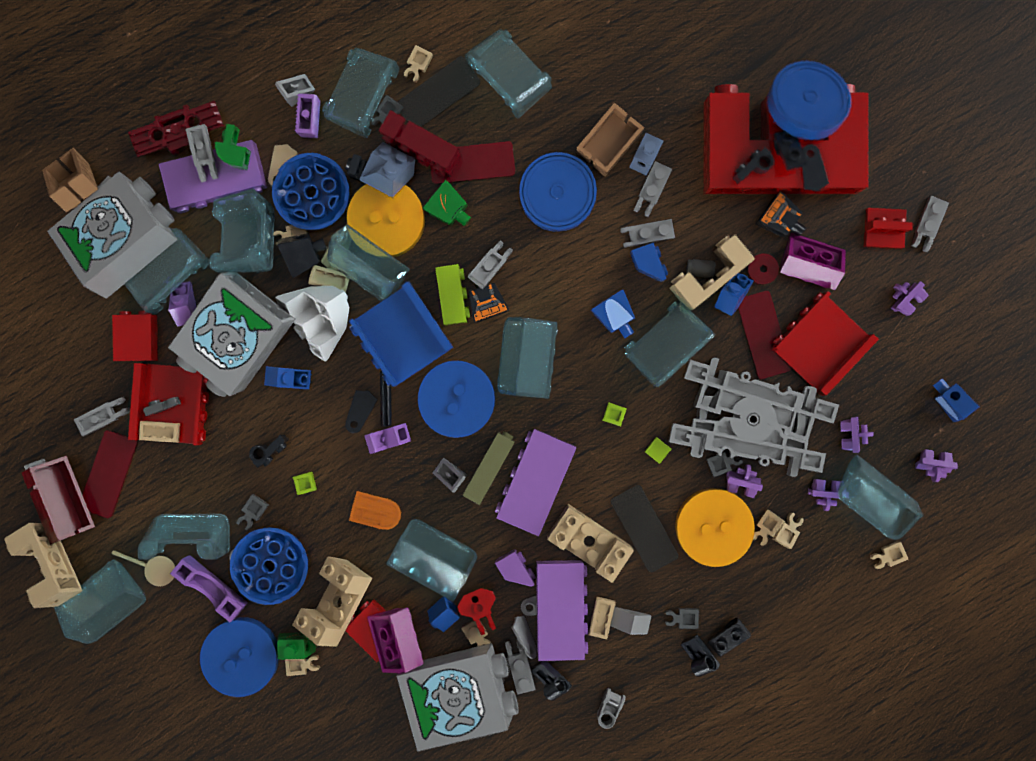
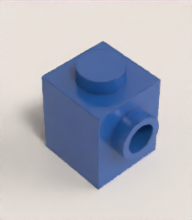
(443, 614)

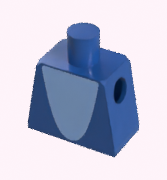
(615, 314)
(961, 403)

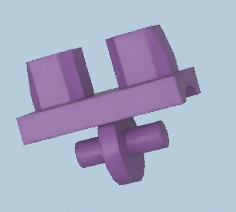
(903, 303)
(854, 442)
(936, 468)
(744, 478)
(818, 490)

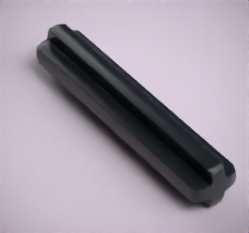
(385, 402)

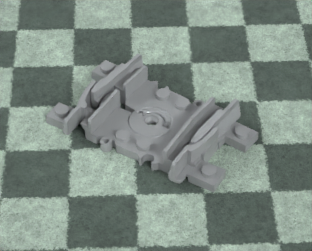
(780, 425)

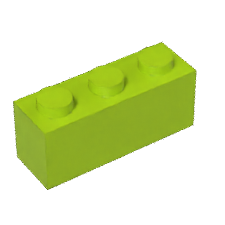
(452, 294)

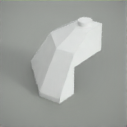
(318, 315)

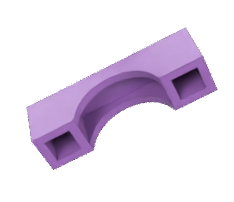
(195, 575)

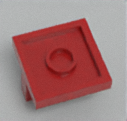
(886, 228)

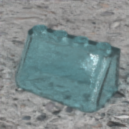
(365, 263)
(527, 357)
(878, 499)
(433, 559)
(101, 605)

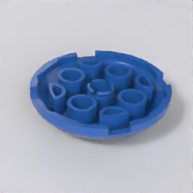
(297, 178)
(265, 584)

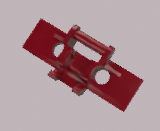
(175, 134)

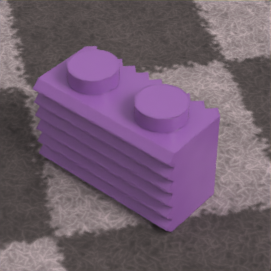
(307, 115)

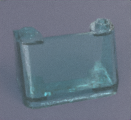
(509, 71)
(360, 90)
(245, 233)
(166, 273)
(669, 344)
(205, 530)

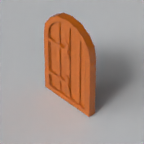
(375, 511)

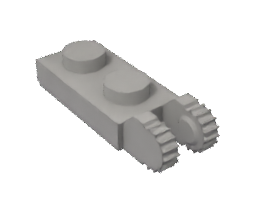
(202, 150)
(653, 186)
(929, 222)
(489, 265)
(100, 417)
(520, 669)

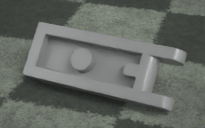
(649, 232)

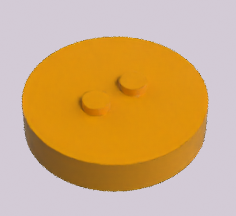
(387, 221)
(714, 527)

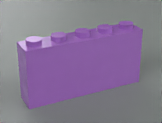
(187, 191)
(535, 481)
(561, 610)

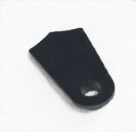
(814, 172)
(360, 409)

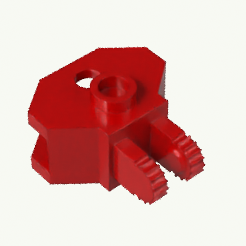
(480, 609)

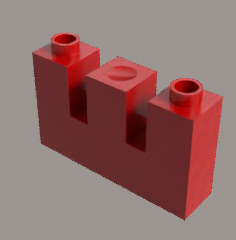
(729, 146)

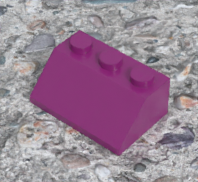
(813, 261)
(395, 640)

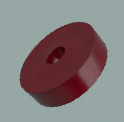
(769, 263)

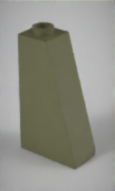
(489, 467)

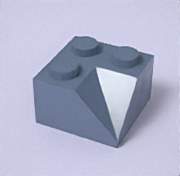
(388, 169)

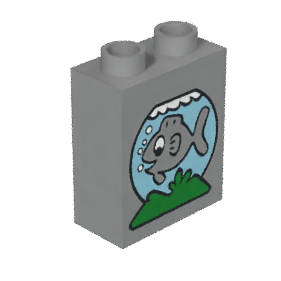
(113, 234)
(230, 334)
(457, 697)

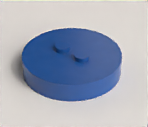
(809, 100)
(557, 191)
(456, 399)
(239, 657)

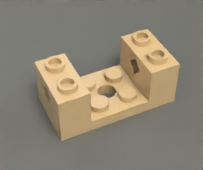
(733, 256)
(606, 554)
(60, 579)
(328, 622)

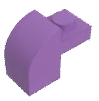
(387, 438)

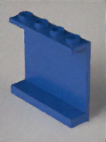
(400, 335)

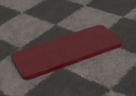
(481, 162)
(761, 329)
(108, 473)

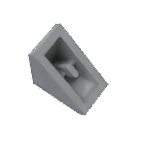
(293, 86)
(449, 475)
(630, 621)

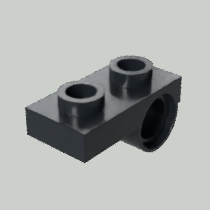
(790, 150)
(355, 167)
(743, 170)
(277, 445)
(729, 637)
(702, 659)
(554, 682)

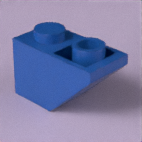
(647, 262)
(733, 294)
(287, 377)

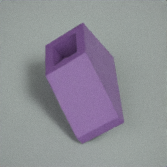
(182, 303)
(514, 569)

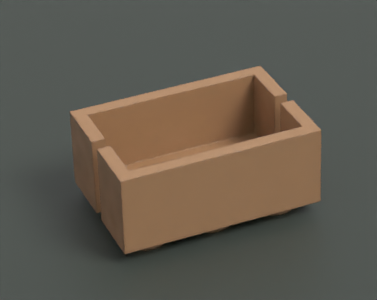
(609, 139)
(69, 188)

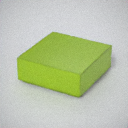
(614, 414)
(657, 450)
(304, 483)

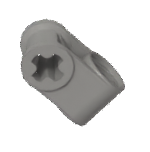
(612, 705)

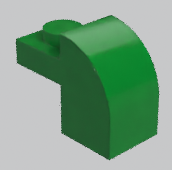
(229, 152)

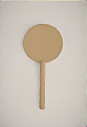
(156, 569)

